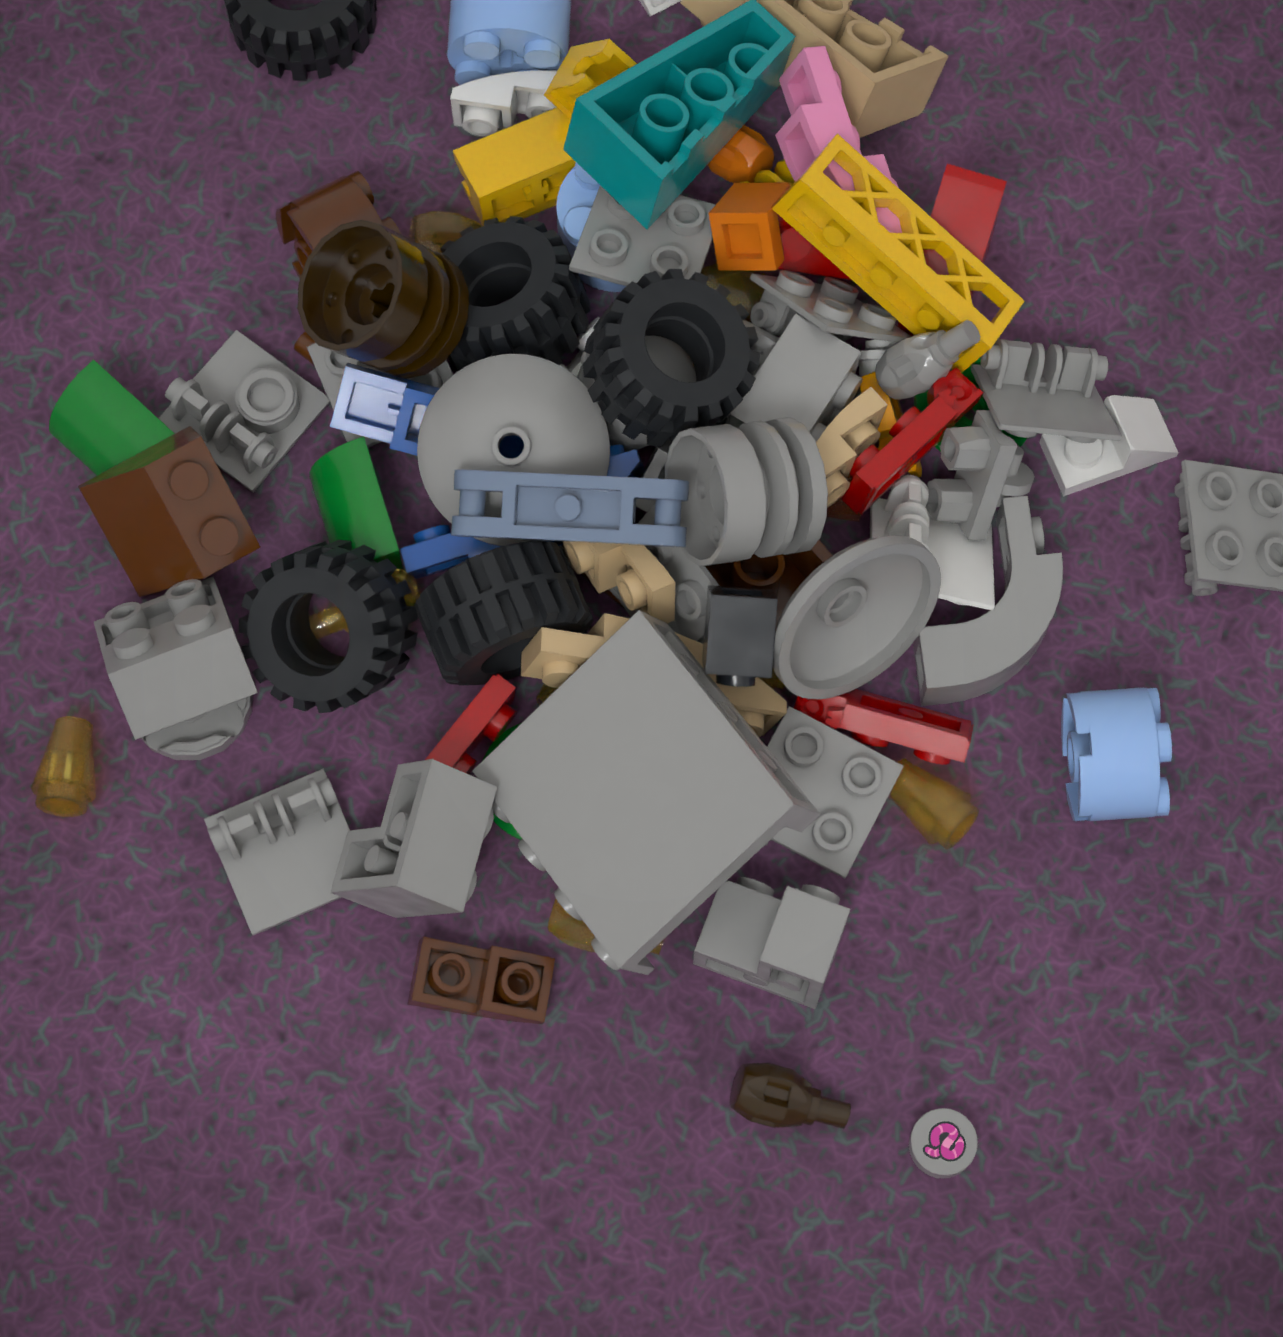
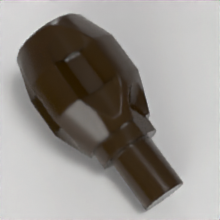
(783, 1098)

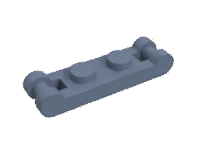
(569, 508)

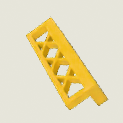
(893, 264)

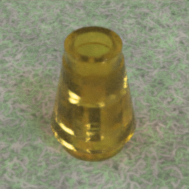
(66, 771)
(933, 805)

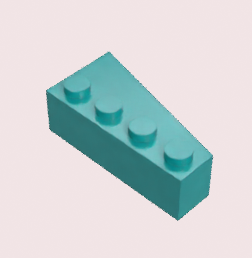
(677, 109)

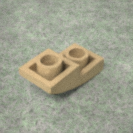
(847, 438)
(633, 569)

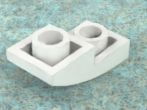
(494, 101)

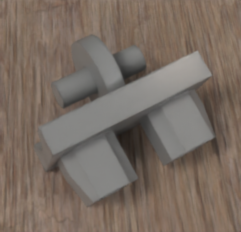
(986, 472)

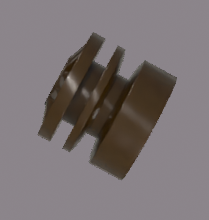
(382, 299)

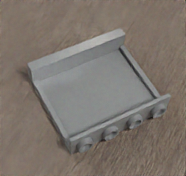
(640, 790)

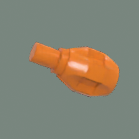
(743, 157)

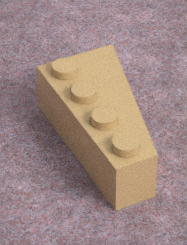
(878, 72)

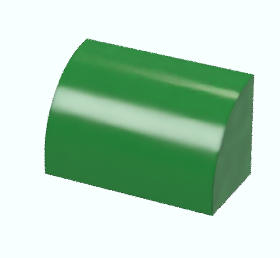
(103, 420)
(353, 501)

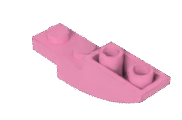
(816, 117)

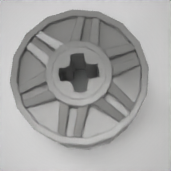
(749, 490)

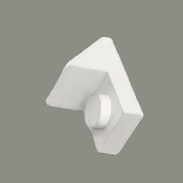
(1142, 444)

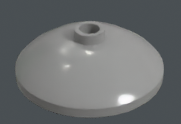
(506, 398)
(855, 616)

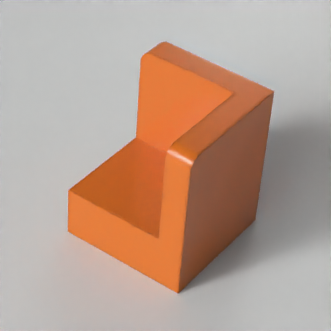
(748, 228)

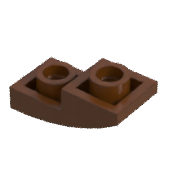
(481, 981)

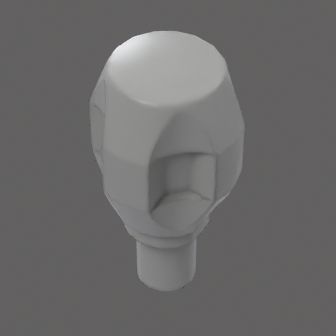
(923, 359)

